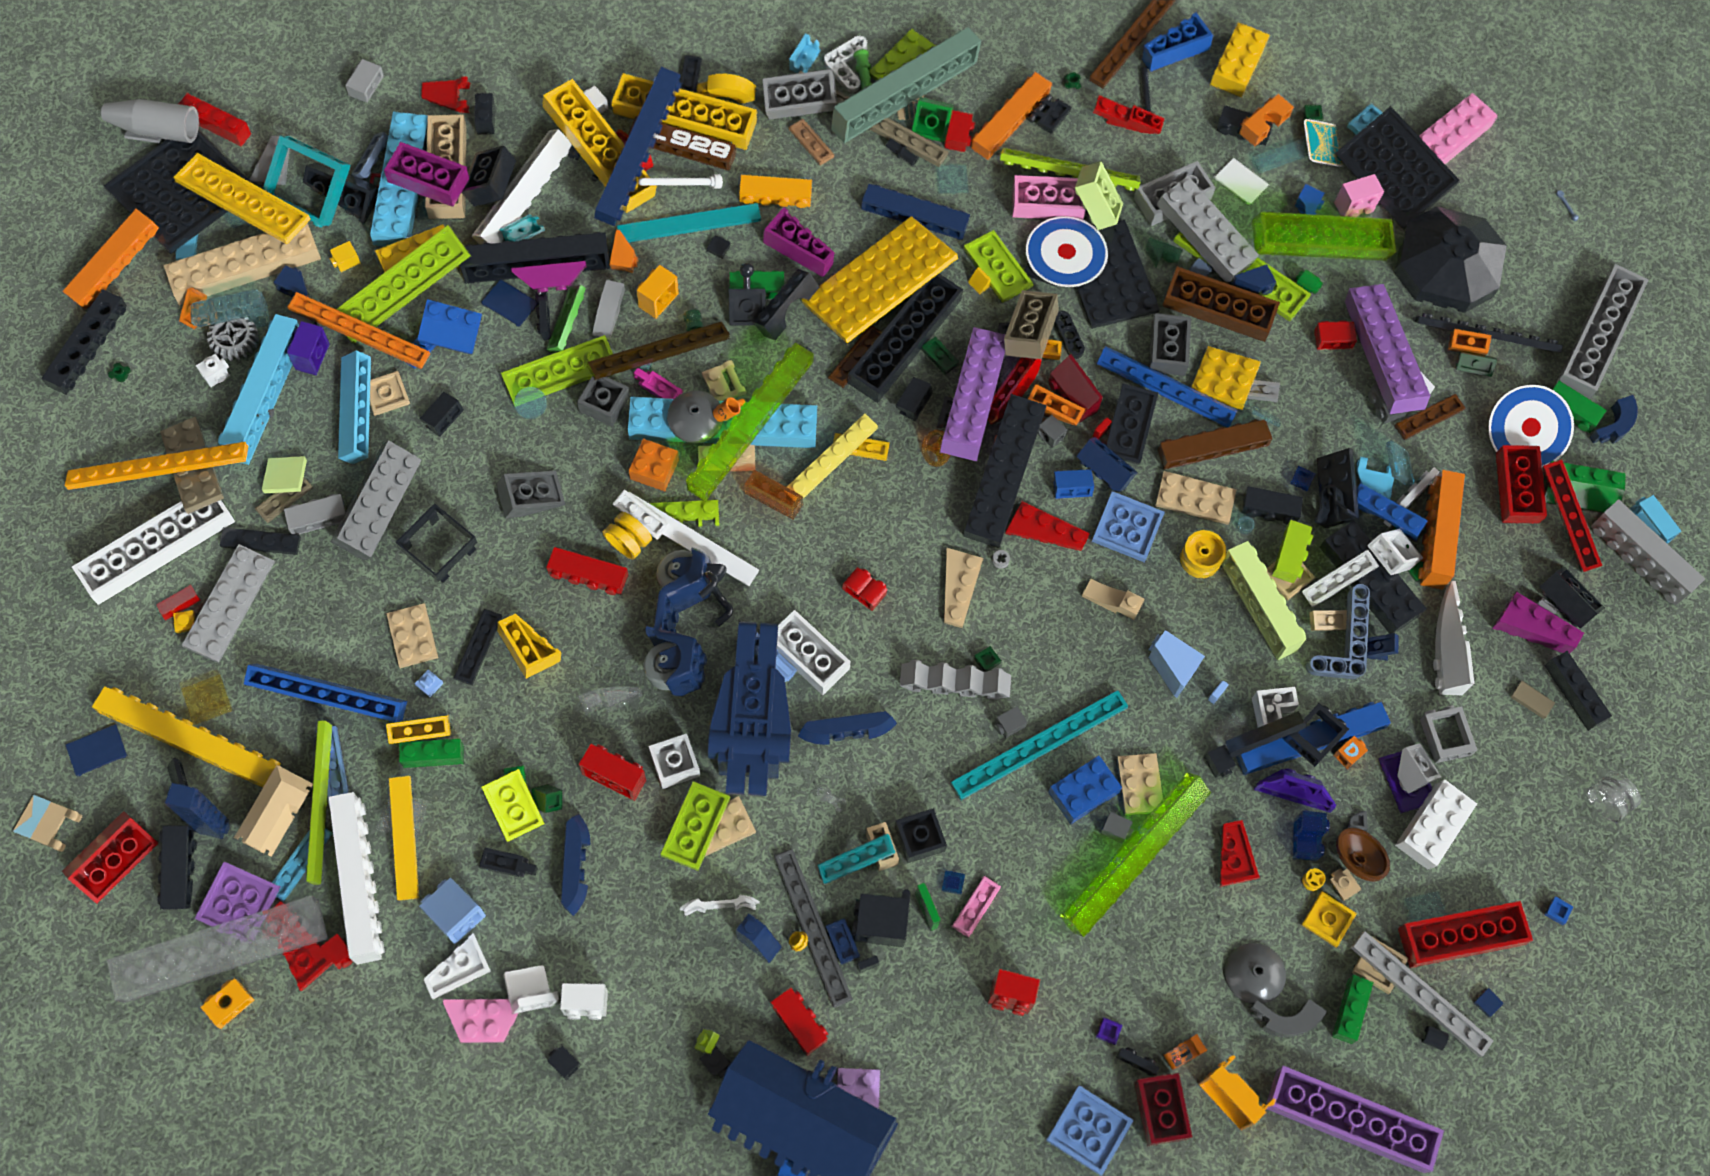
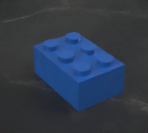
(1084, 789)

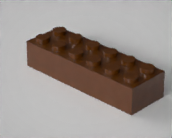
(1221, 304)

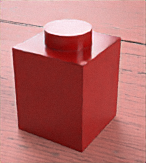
(337, 951)

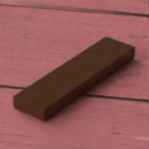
(840, 373)
(1429, 417)

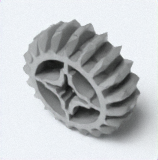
(242, 339)

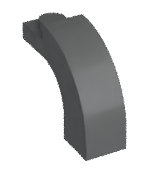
(1286, 1027)

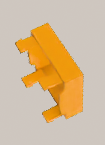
(1234, 1096)

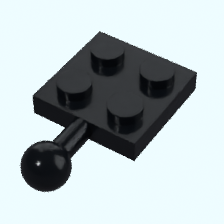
(746, 302)

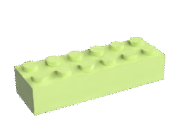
(1263, 600)

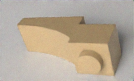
(1113, 599)

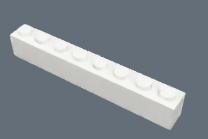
(524, 187)

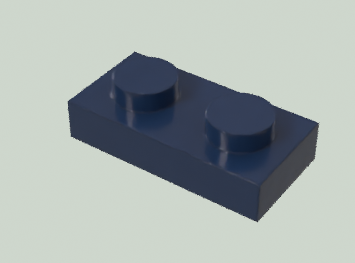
(842, 941)

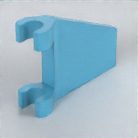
(1377, 481)

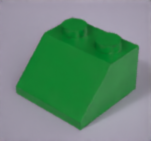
(932, 119)

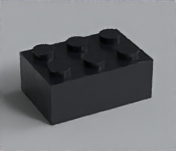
(489, 176)

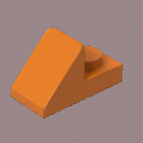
(191, 297)

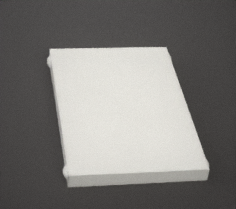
(1241, 181)

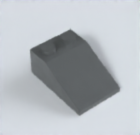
(529, 493)

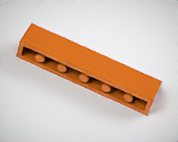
(1010, 116)
(111, 259)

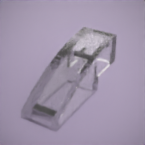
(609, 698)

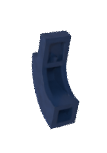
(1625, 415)

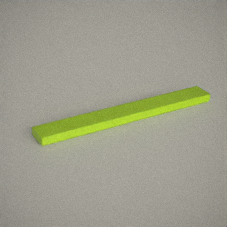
(319, 803)

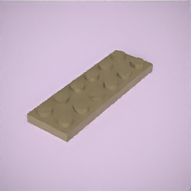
(199, 486)

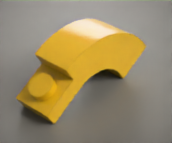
(728, 86)

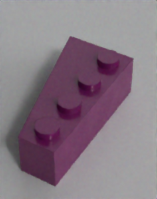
(798, 243)
(1532, 622)

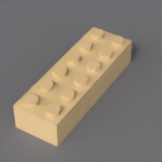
(448, 140)

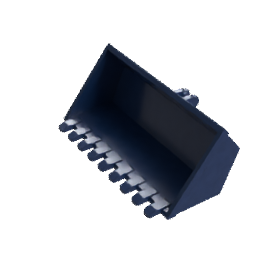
(800, 1115)

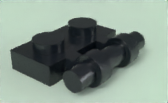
(1053, 117)

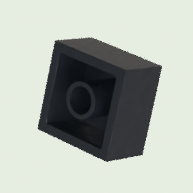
(920, 835)

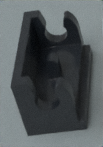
(914, 398)
(442, 413)

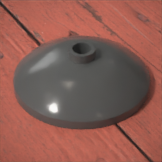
(693, 426)
(1244, 980)

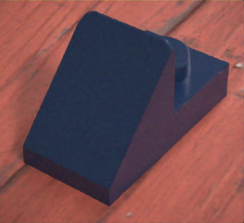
(1382, 646)

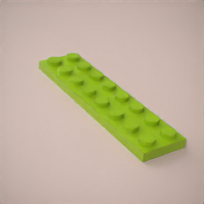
(1063, 167)
(406, 279)
(1285, 291)

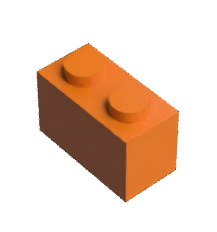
(1469, 342)

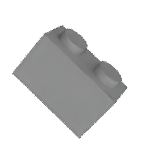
(364, 80)

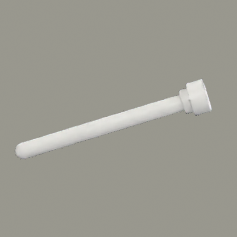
(713, 181)

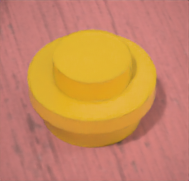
(798, 940)

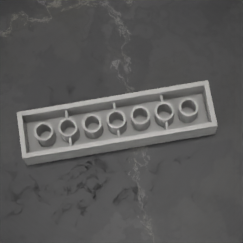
(1602, 331)

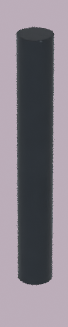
(1145, 86)

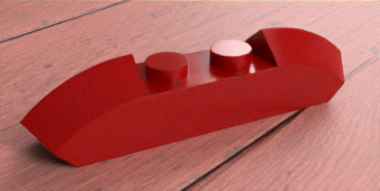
(1016, 384)

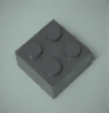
(603, 400)

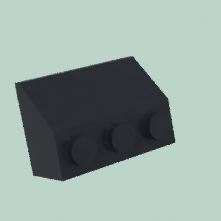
(1571, 597)

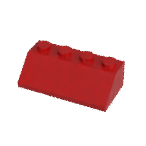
(109, 857)

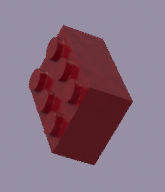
(1163, 1109)

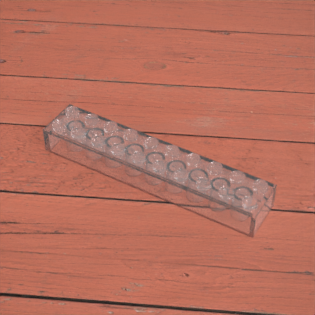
(216, 949)

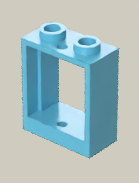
(1658, 516)

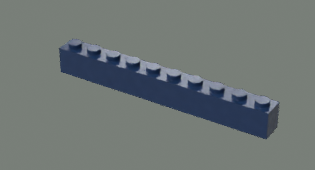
(637, 147)

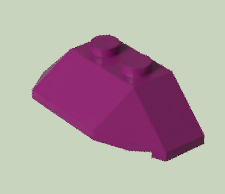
(550, 276)

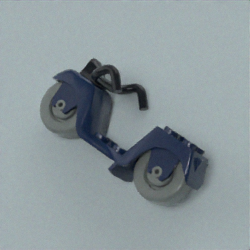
(678, 659)

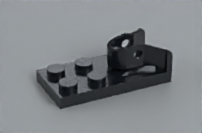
(1131, 422)
(1337, 489)

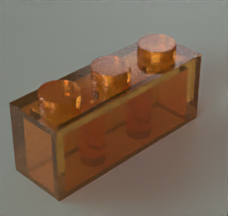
(773, 494)

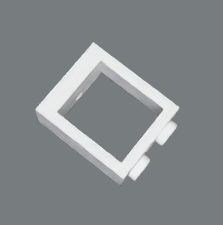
(1400, 558)

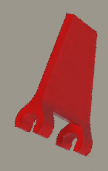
(447, 93)

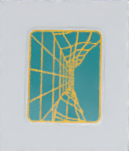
(1322, 142)

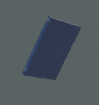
(509, 303)
(96, 750)

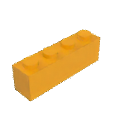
(775, 191)

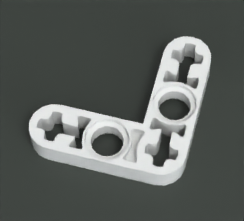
(840, 63)

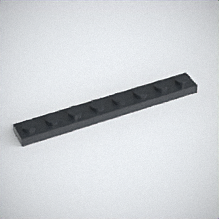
(1514, 337)

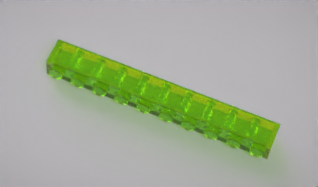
(749, 422)
(1135, 854)

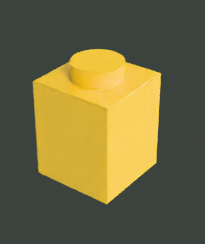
(344, 256)

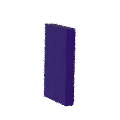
(1404, 800)

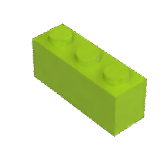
(1292, 551)

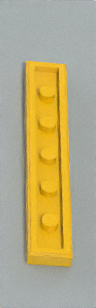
(404, 838)

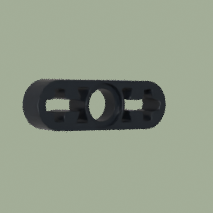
(1070, 327)

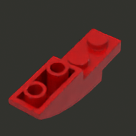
(1129, 118)

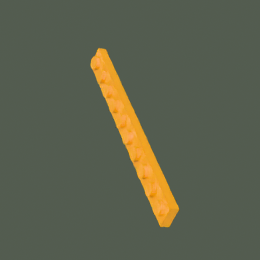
(156, 465)

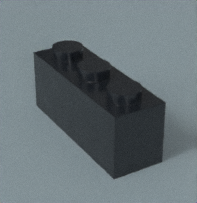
(1231, 121)
(1271, 505)

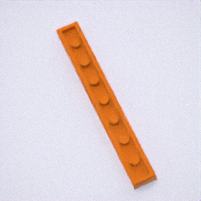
(358, 330)

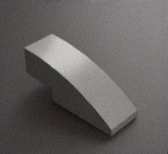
(608, 309)

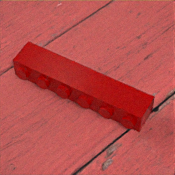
(1572, 516)

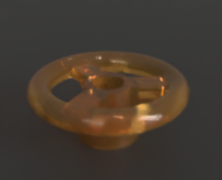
(935, 448)

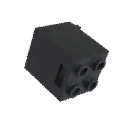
(881, 919)

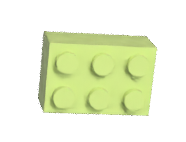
(1098, 195)

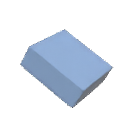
(1218, 692)

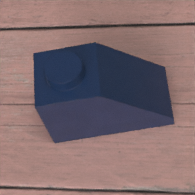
(1256, 280)
(291, 281)

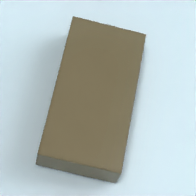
(1532, 700)

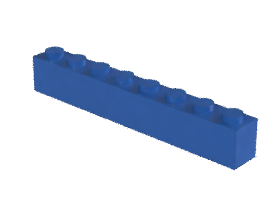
(325, 692)
(1318, 734)

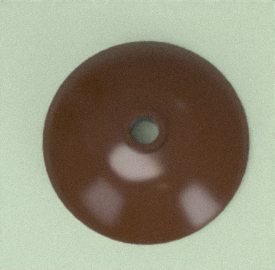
(1362, 854)

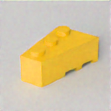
(527, 647)

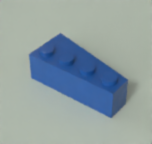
(1178, 43)

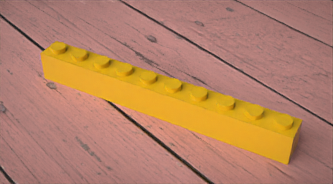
(184, 736)

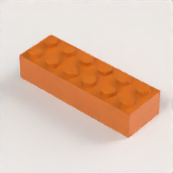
(1442, 529)

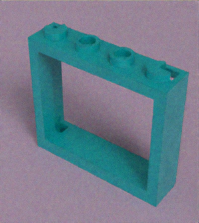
(336, 186)

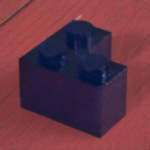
(1308, 833)

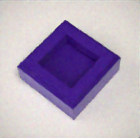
(1109, 1031)

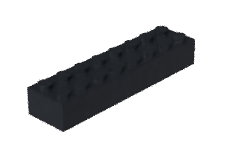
(496, 260)
(904, 337)
(1004, 471)

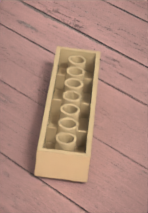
(240, 263)

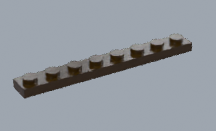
(658, 350)

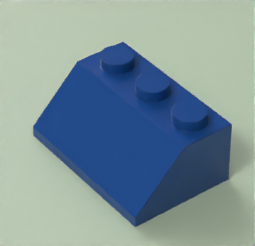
(449, 327)

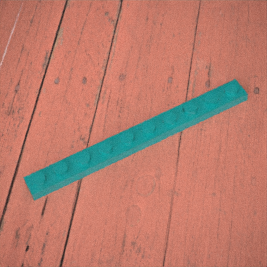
(1039, 745)

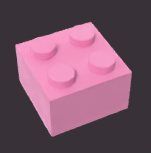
(1359, 196)

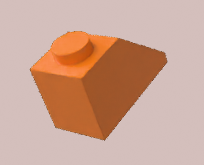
(623, 255)

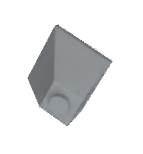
(1416, 769)

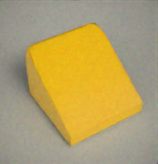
(979, 280)

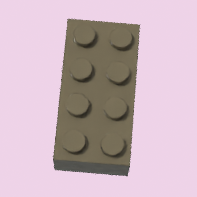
(1031, 324)

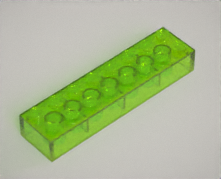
(1323, 236)

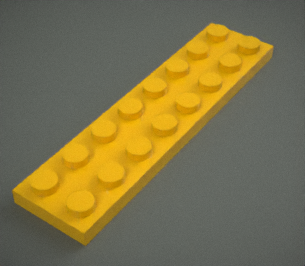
(242, 198)

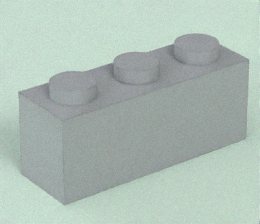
(315, 514)

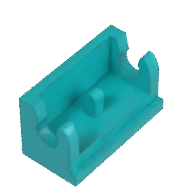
(522, 228)

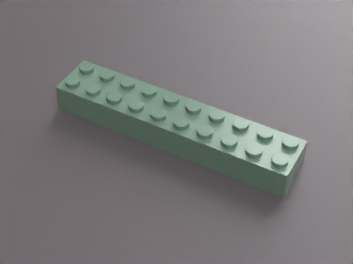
(905, 85)

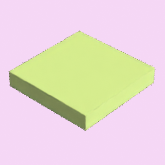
(284, 474)

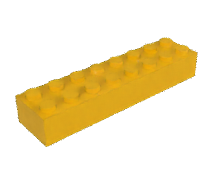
(690, 112)
(591, 136)

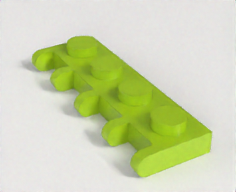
(691, 510)

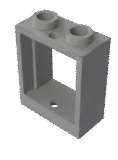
(1438, 753)

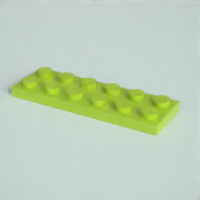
(558, 369)

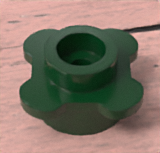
(1072, 77)
(121, 377)

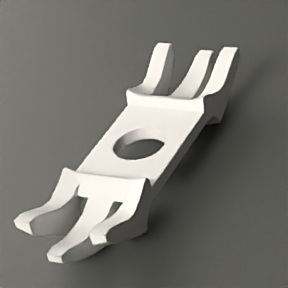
(741, 901)

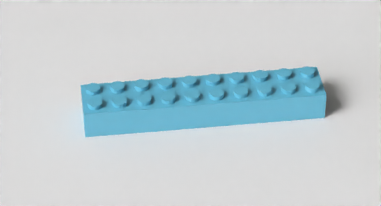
(788, 426)

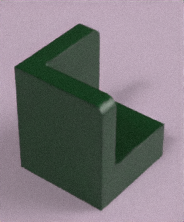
(547, 798)

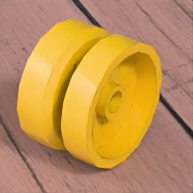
(627, 535)
(1203, 554)

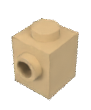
(1344, 883)

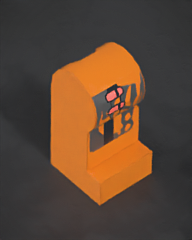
(1185, 1052)

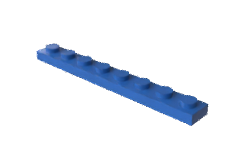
(1167, 387)

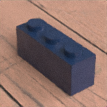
(1106, 464)

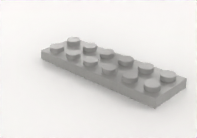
(228, 603)

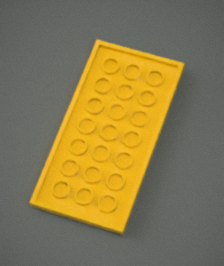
(880, 279)

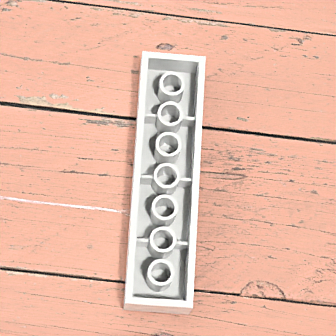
(149, 548)
(355, 878)

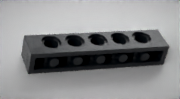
(76, 346)

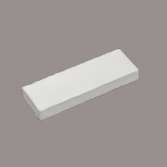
(650, 520)

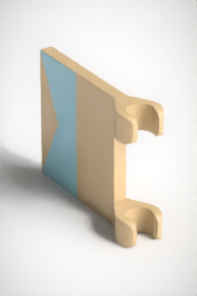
(42, 821)

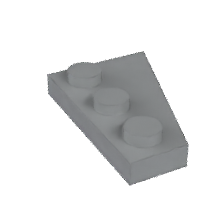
(261, 170)

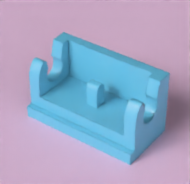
(804, 55)

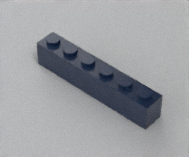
(901, 207)
(197, 811)

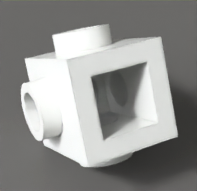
(213, 370)

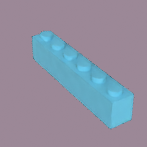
(354, 407)

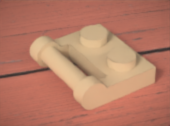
(717, 384)

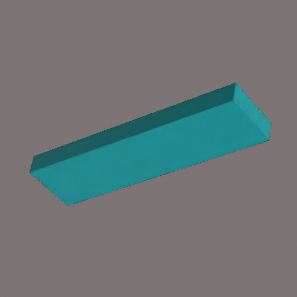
(856, 858)

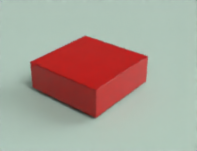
(1102, 428)

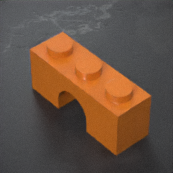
(1274, 110)

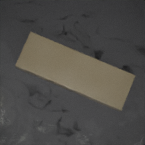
(279, 501)

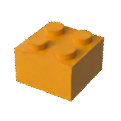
(657, 291)

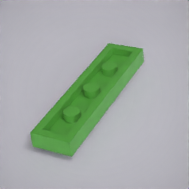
(566, 318)

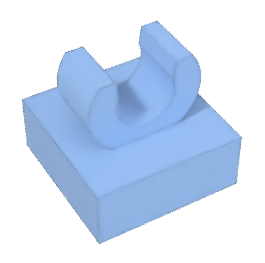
(429, 683)

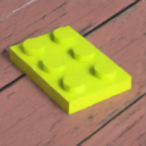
(513, 805)

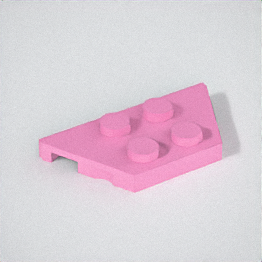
(480, 1019)

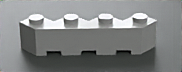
(965, 681)

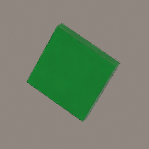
(927, 906)

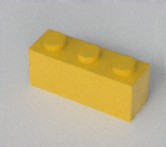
(418, 729)

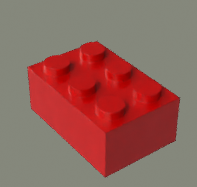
(613, 771)
(1013, 992)

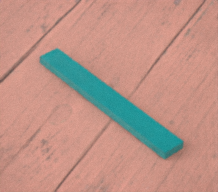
(690, 223)

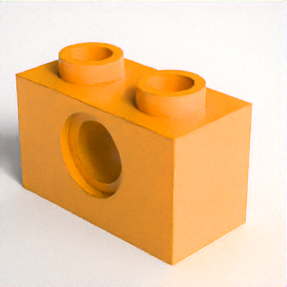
(239, 1001)

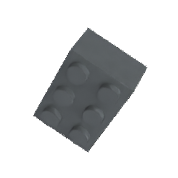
(1170, 344)

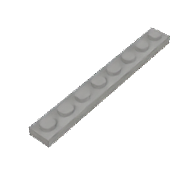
(1422, 994)

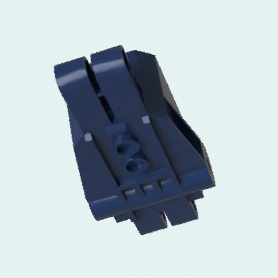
(751, 714)

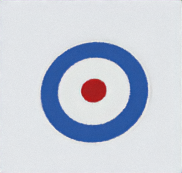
(1066, 251)
(1532, 418)

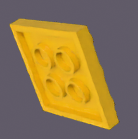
(1226, 377)

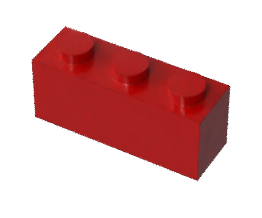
(799, 1021)

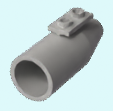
(153, 120)

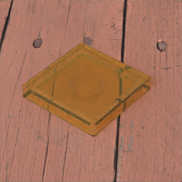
(207, 699)

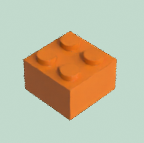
(654, 465)

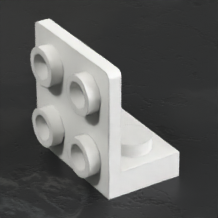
(529, 989)

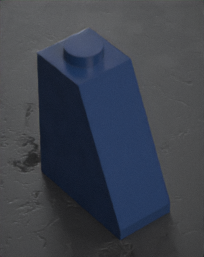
(758, 938)

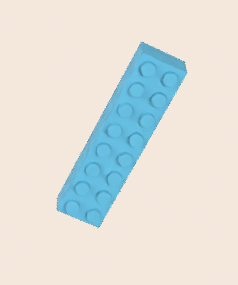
(395, 205)
(261, 386)

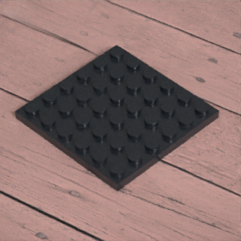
(155, 193)

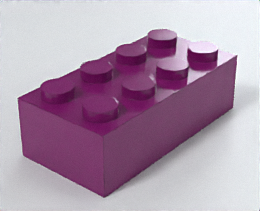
(426, 174)

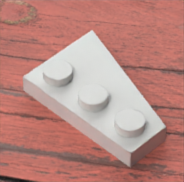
(458, 969)

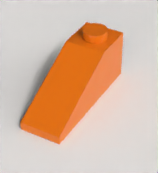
(1057, 406)

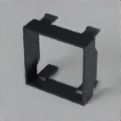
(404, 543)

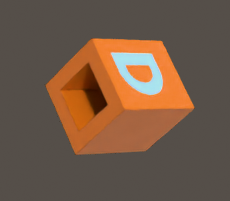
(1351, 752)

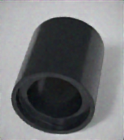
(1435, 1038)

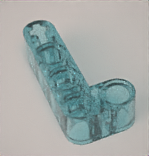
(231, 307)

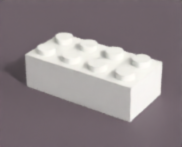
(810, 653)
(1436, 824)

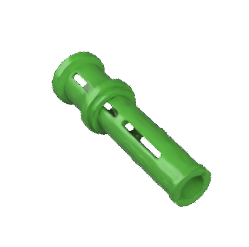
(863, 67)

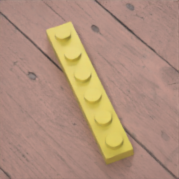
(833, 456)

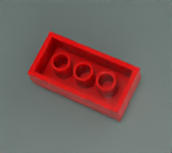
(1521, 484)

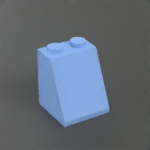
(1174, 661)
(452, 910)

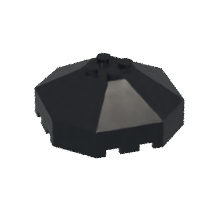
(1450, 259)

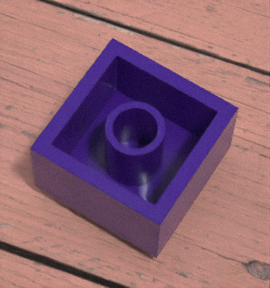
(308, 348)

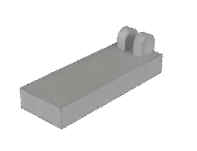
(1264, 391)

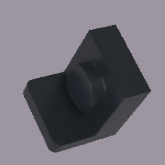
(715, 1063)

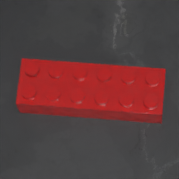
(1465, 934)

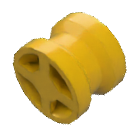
(1317, 877)

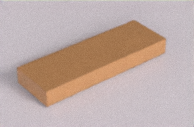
(811, 142)

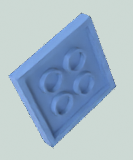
(1128, 526)
(1089, 1130)

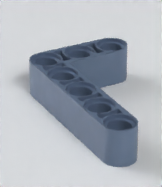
(1351, 640)

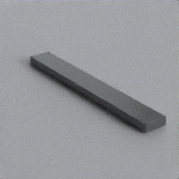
(813, 927)

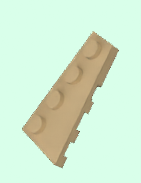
(960, 581)

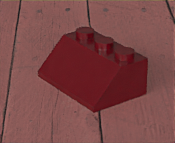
(1075, 386)

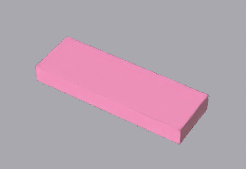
(976, 906)

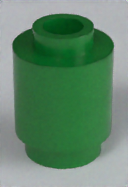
(1309, 281)

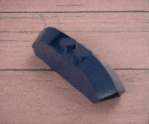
(838, 728)
(573, 890)

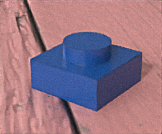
(1558, 910)

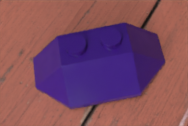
(1297, 788)

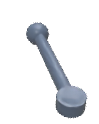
(1574, 216)

